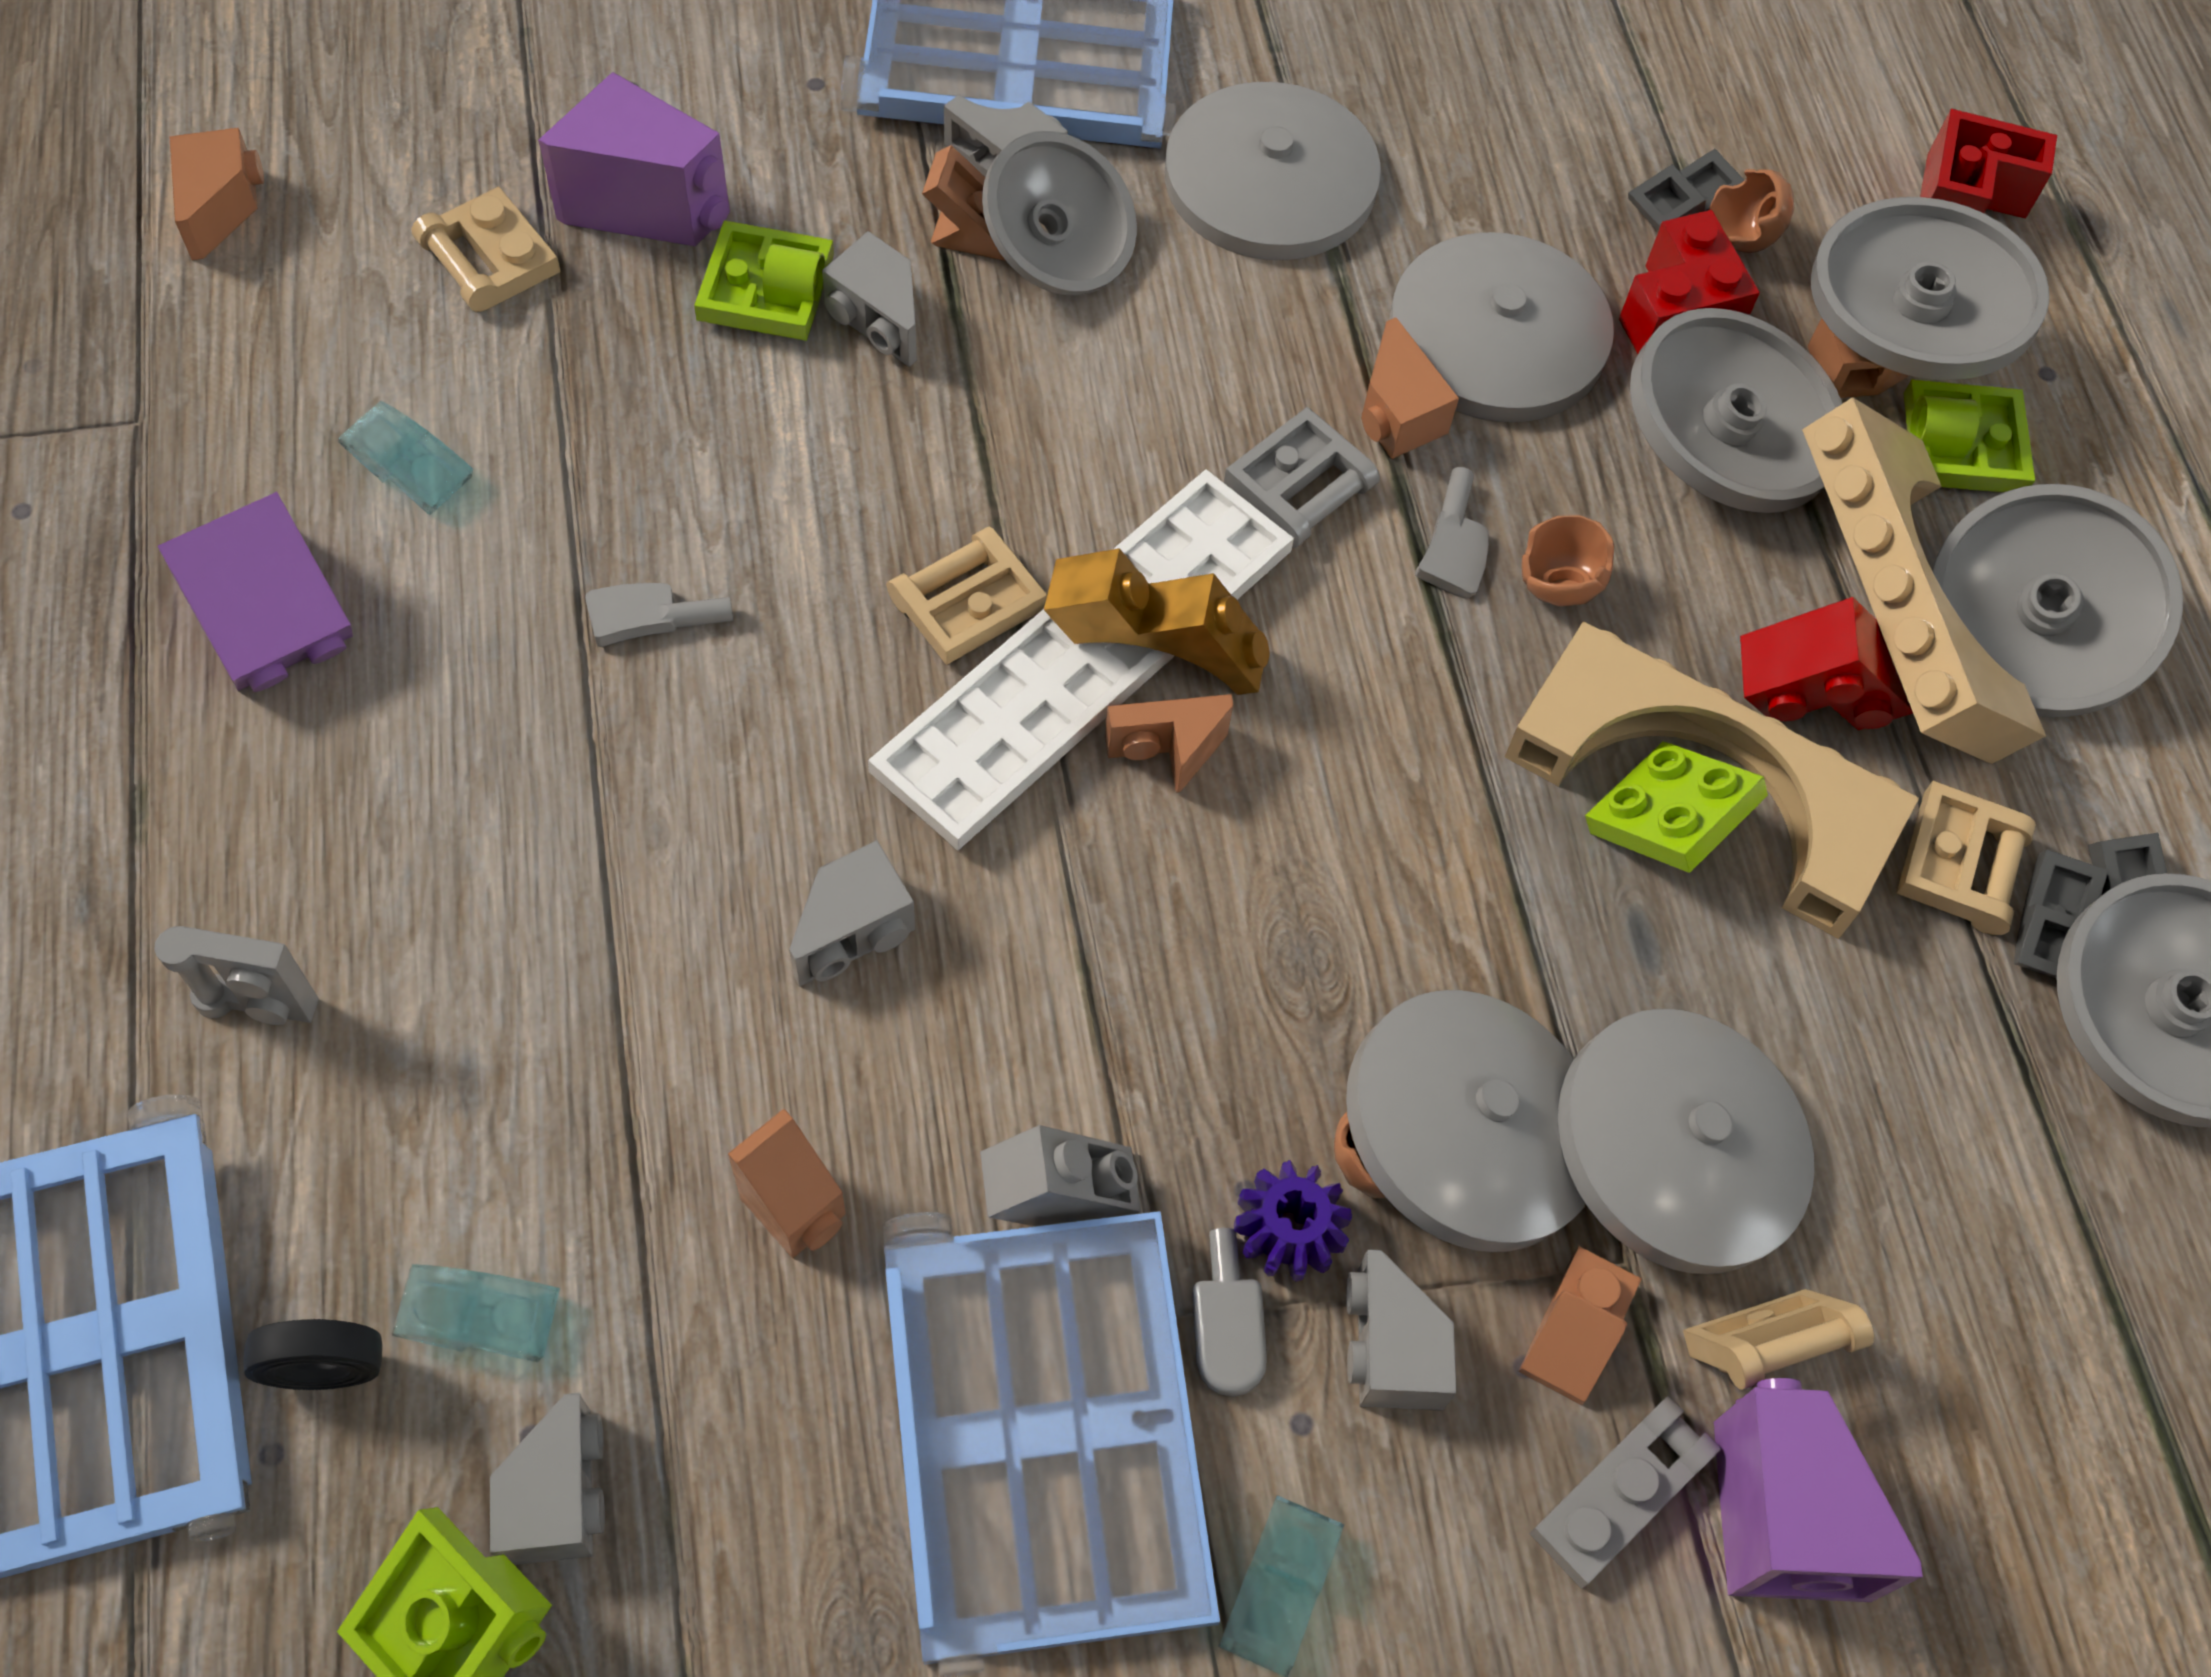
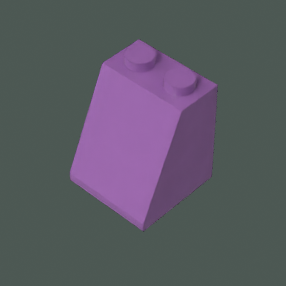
(635, 167)
(258, 593)
(1803, 1502)

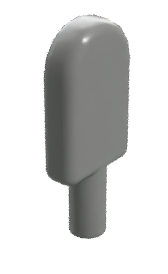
(1229, 1322)

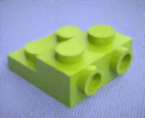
(444, 1608)

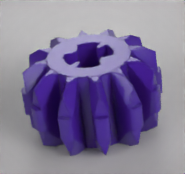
(1309, 1205)

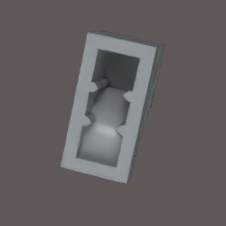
(984, 131)

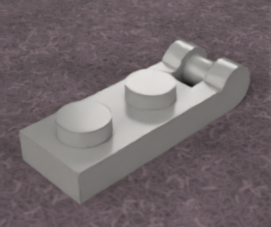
(1622, 1494)

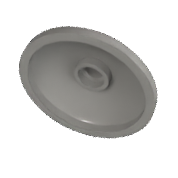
(1077, 199)

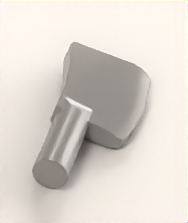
(1458, 545)
(647, 609)

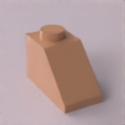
(212, 186)
(1406, 395)
(787, 1185)

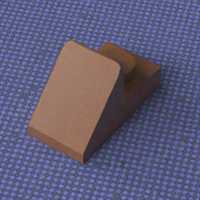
(957, 192)
(1183, 727)
(1581, 1326)

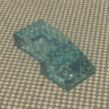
(407, 455)
(476, 1311)
(1281, 1586)

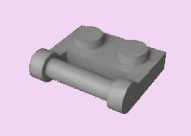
(1291, 461)
(252, 978)

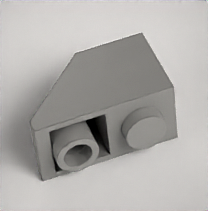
(874, 294)
(850, 911)
(1058, 1178)
(1403, 1340)
(544, 1489)

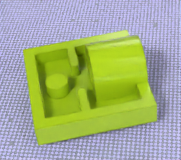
(764, 280)
(1972, 434)
(1676, 806)

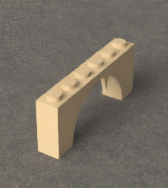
(1949, 679)
(1834, 810)

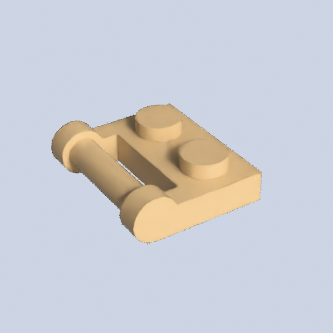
(500, 239)
(974, 608)
(1947, 852)
(1778, 1335)

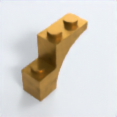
(1193, 618)

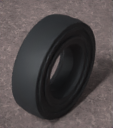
(312, 1354)

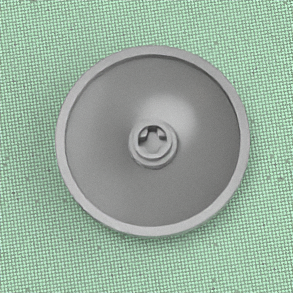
(1272, 170)
(1929, 288)
(1506, 324)
(1729, 408)
(2064, 593)
(2141, 993)
(1462, 1120)
(1686, 1141)

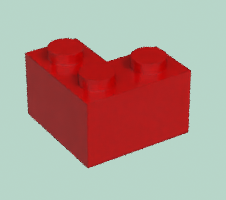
(1988, 164)
(1687, 271)
(1823, 661)

